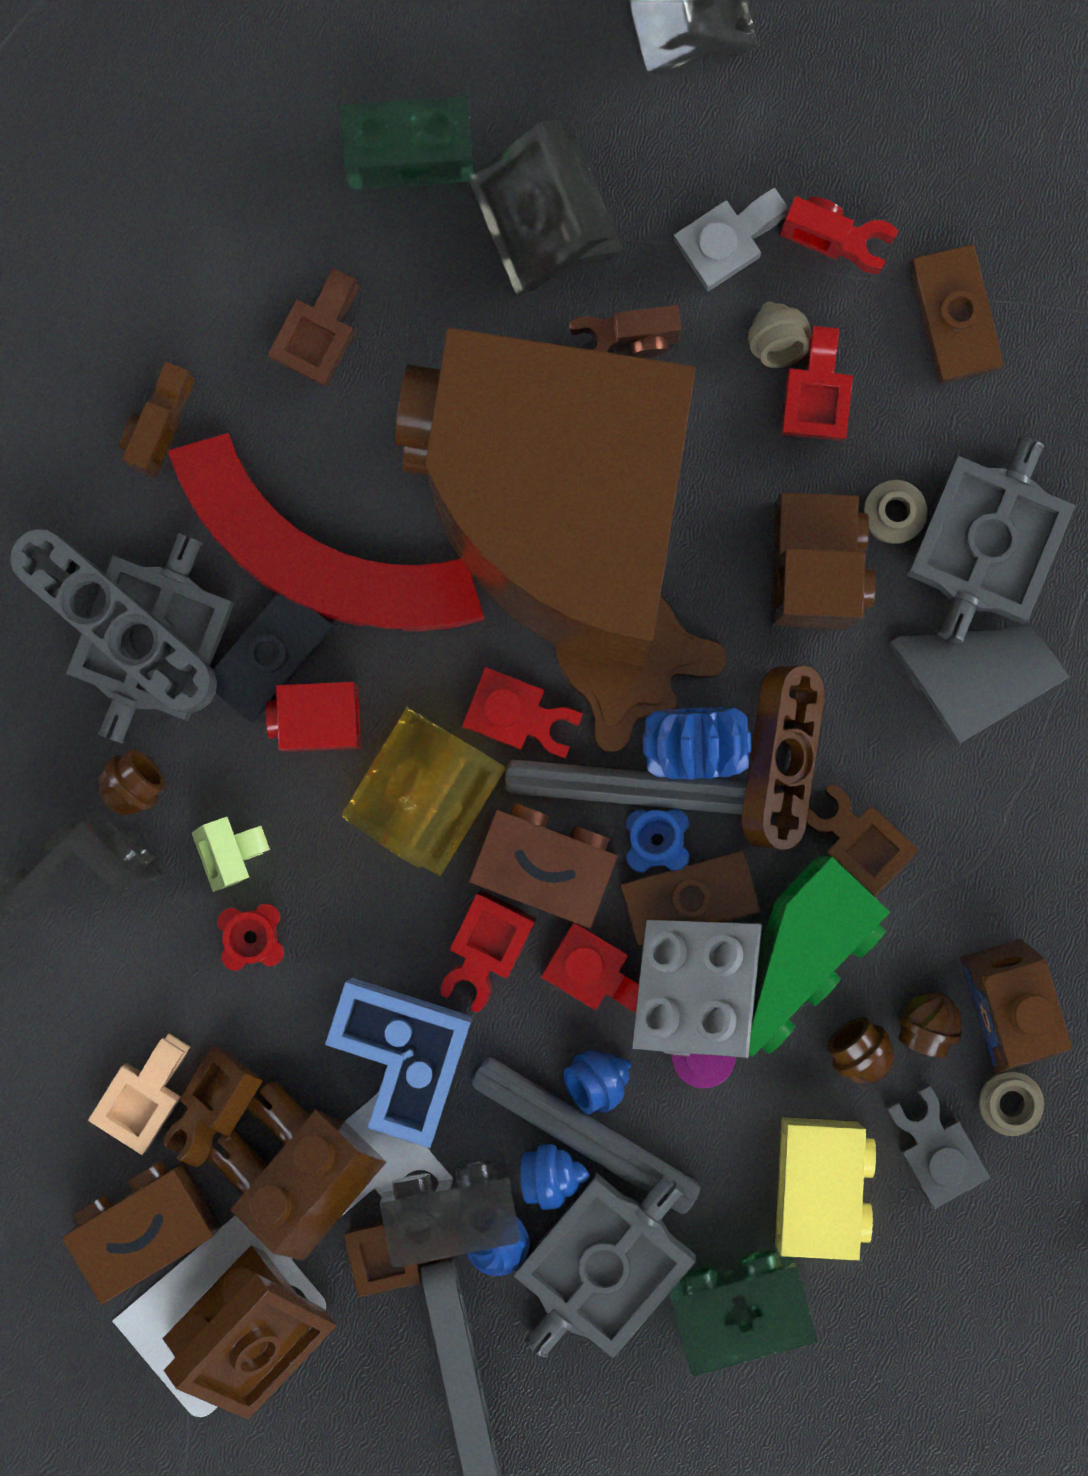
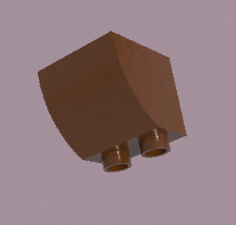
(554, 480)

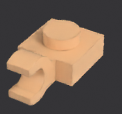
(138, 1100)

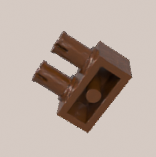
(306, 1183)

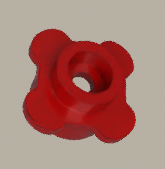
(237, 949)

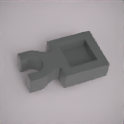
(939, 1154)

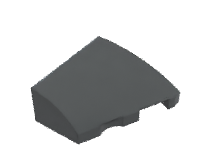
(980, 679)

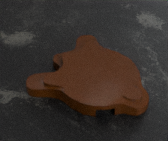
(625, 695)

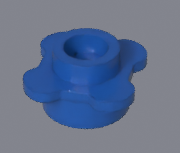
(644, 827)

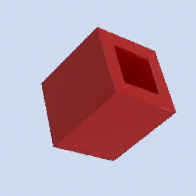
(315, 717)

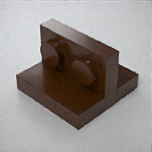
(244, 1336)

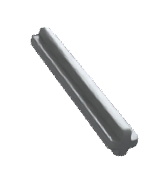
(624, 787)
(580, 1131)

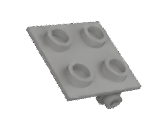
(697, 988)

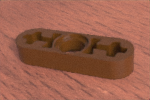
(793, 803)

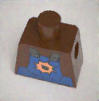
(1015, 1005)

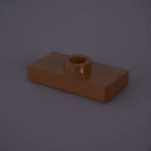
(956, 314)
(700, 892)

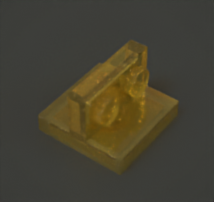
(423, 792)

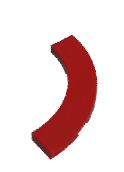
(311, 572)

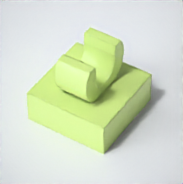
(225, 853)

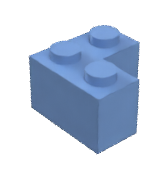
(417, 1044)

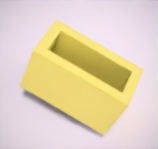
(823, 1189)

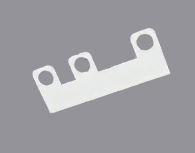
(175, 1294)

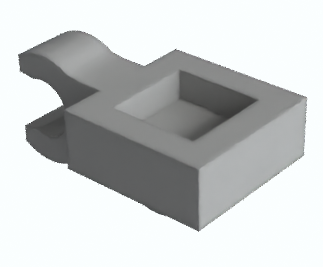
(724, 242)

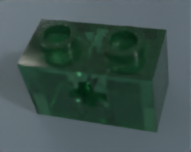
(407, 142)
(775, 1320)

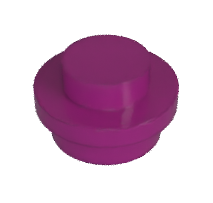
(703, 1070)

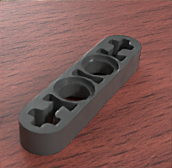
(116, 617)
(459, 1369)

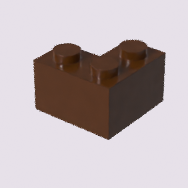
(820, 562)

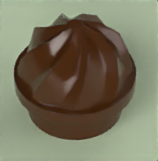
(130, 783)
(930, 1024)
(861, 1051)

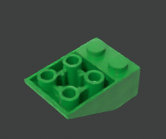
(805, 940)

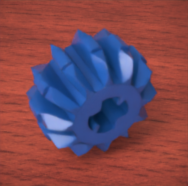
(696, 742)

